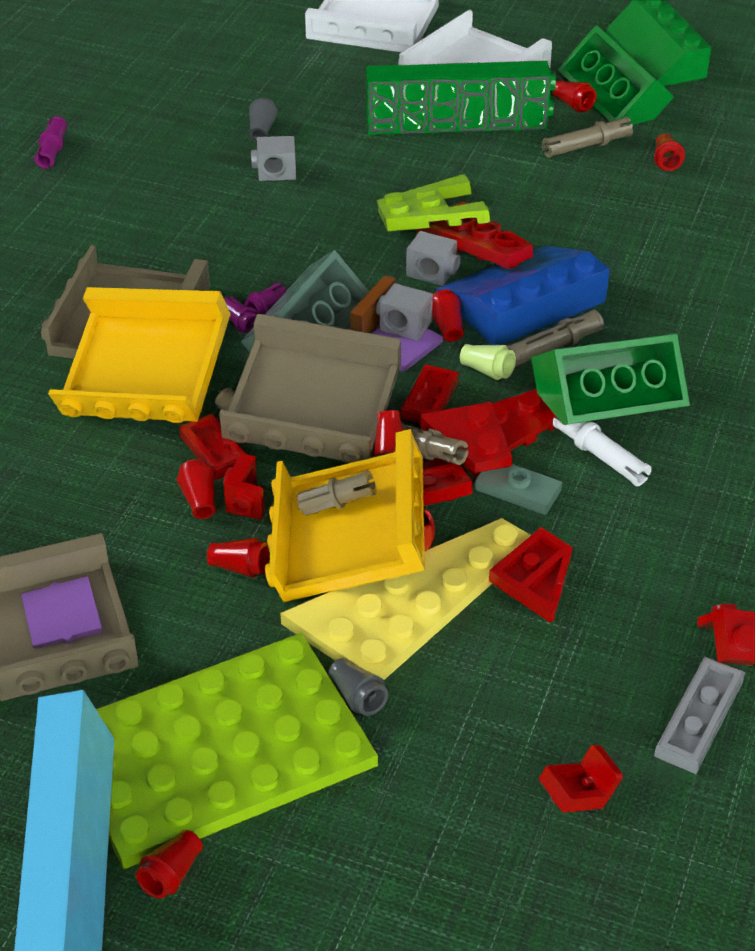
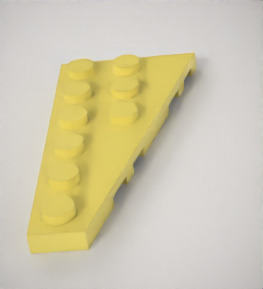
(394, 617)

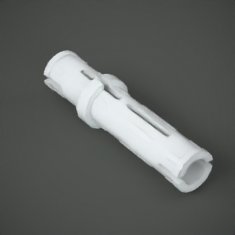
(590, 438)

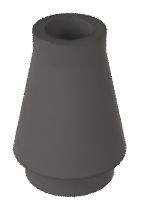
(261, 117)
(360, 688)

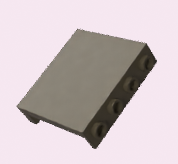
(70, 312)
(313, 389)
(33, 670)

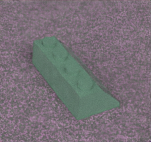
(319, 296)

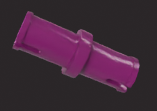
(50, 142)

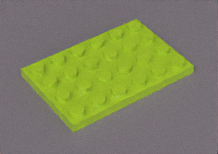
(227, 746)

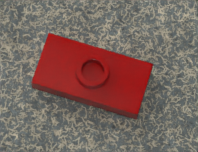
(429, 392)
(207, 444)

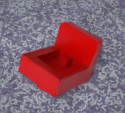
(241, 489)
(733, 633)
(582, 784)

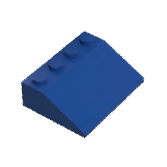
(531, 296)

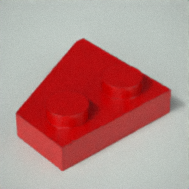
(480, 430)

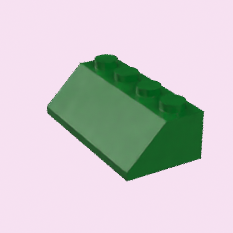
(661, 41)
(619, 80)
(612, 379)

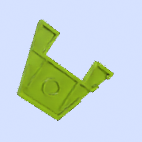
(427, 204)

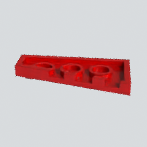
(484, 241)
(522, 419)

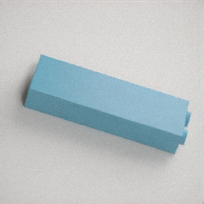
(66, 828)

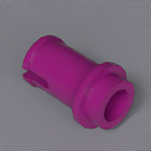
(265, 299)
(240, 315)

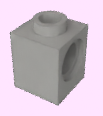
(277, 169)
(432, 258)
(405, 311)

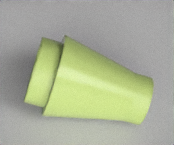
(490, 360)

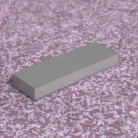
(699, 715)

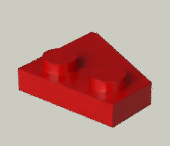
(444, 481)
(535, 572)

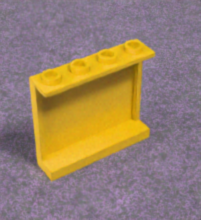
(145, 354)
(353, 544)

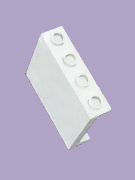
(371, 23)
(464, 44)

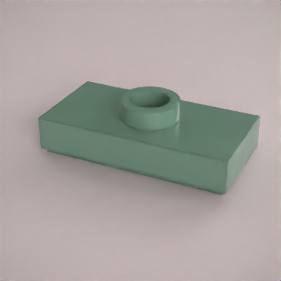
(520, 487)

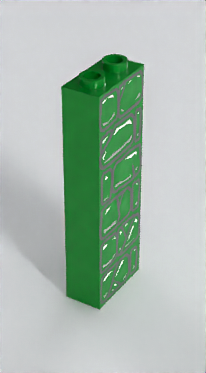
(458, 97)

